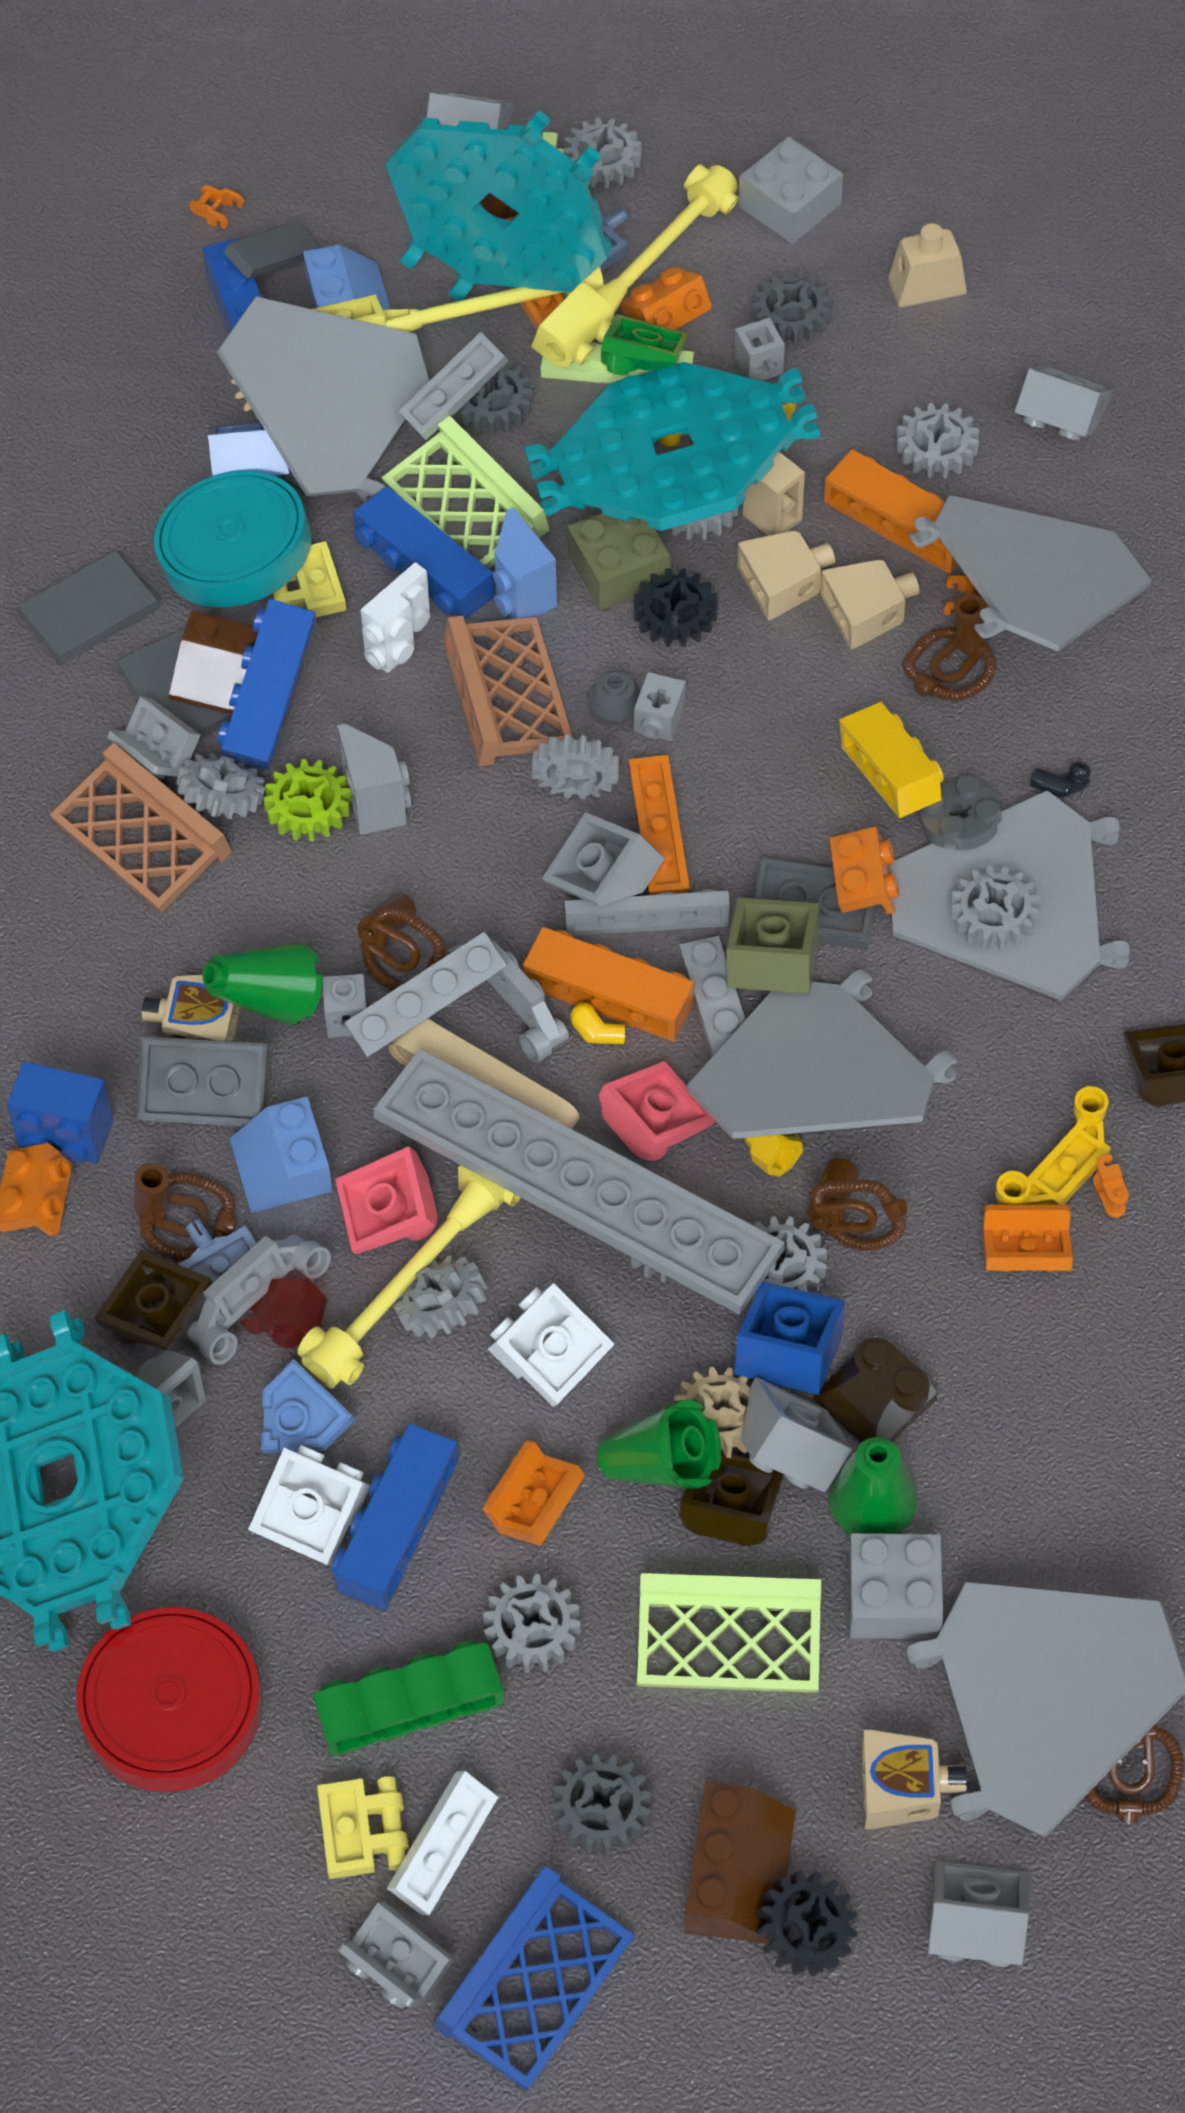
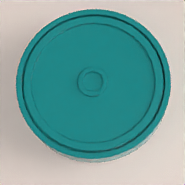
(232, 538)

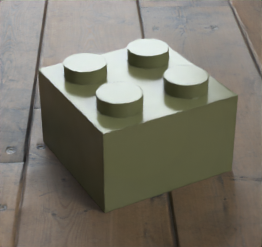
(615, 556)
(773, 945)

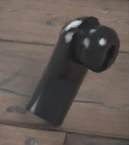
(1065, 784)

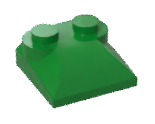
(640, 345)

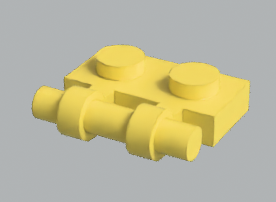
(317, 584)
(347, 1830)

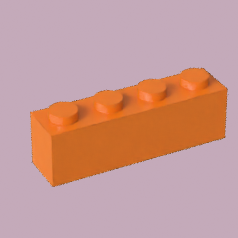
(886, 504)
(611, 983)

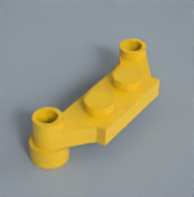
(1068, 1163)

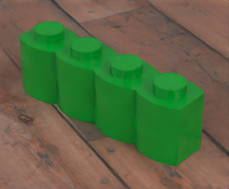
(409, 1698)

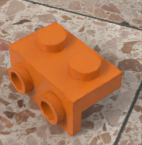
(669, 300)
(863, 870)
(34, 1189)
(1027, 1238)
(532, 1494)

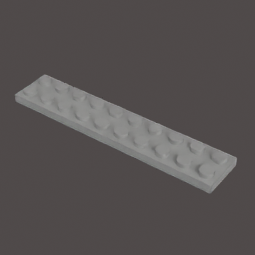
(579, 1181)

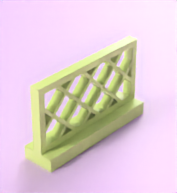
(483, 470)
(729, 1593)

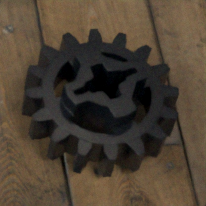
(658, 609)
(790, 1934)

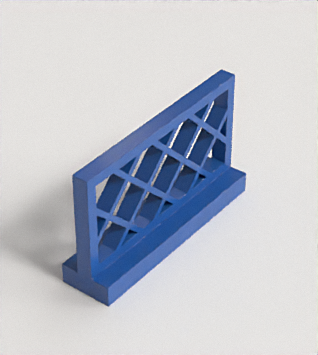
(500, 1955)

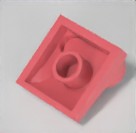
(652, 1111)
(387, 1201)

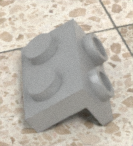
(156, 738)
(396, 1957)

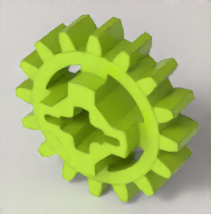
(307, 800)

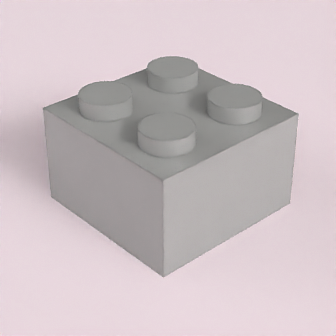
(790, 190)
(895, 1586)

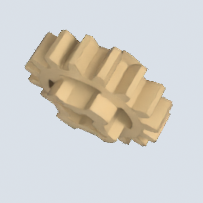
(722, 1400)

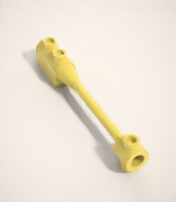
(369, 309)
(588, 313)
(335, 1353)

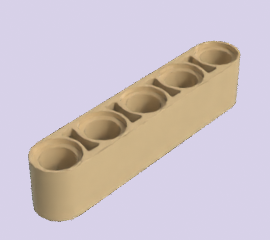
(482, 1066)

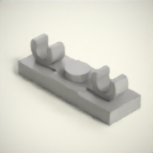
(453, 385)

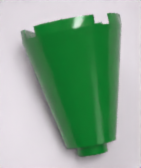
(267, 981)
(664, 1448)
(873, 1490)

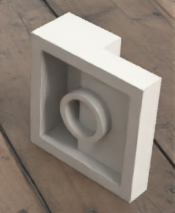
(393, 618)
(549, 1343)
(309, 1504)

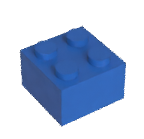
(60, 1110)
(789, 1337)

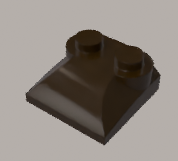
(1158, 1063)
(152, 1301)
(877, 1392)
(734, 1504)

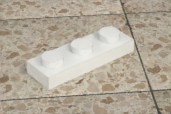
(442, 1843)

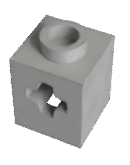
(765, 357)
(657, 713)
(342, 997)

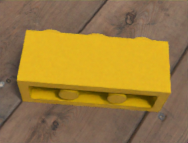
(891, 759)

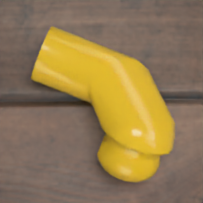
(593, 1029)

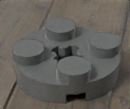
(969, 832)

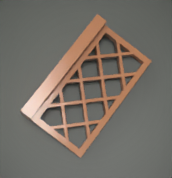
(474, 685)
(169, 811)

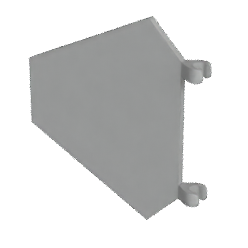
(324, 389)
(1035, 570)
(1054, 853)
(815, 1067)
(1050, 1692)

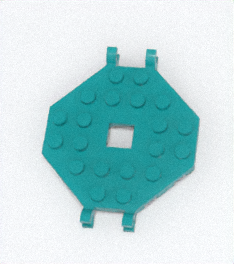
(447, 172)
(611, 455)
(125, 1471)

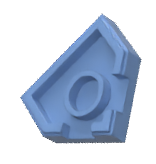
(300, 1413)

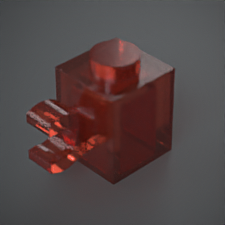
(288, 1311)

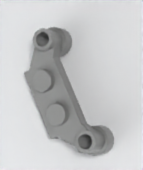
(527, 1000)
(245, 1284)

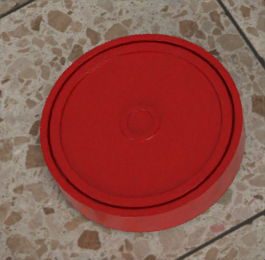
(169, 1699)

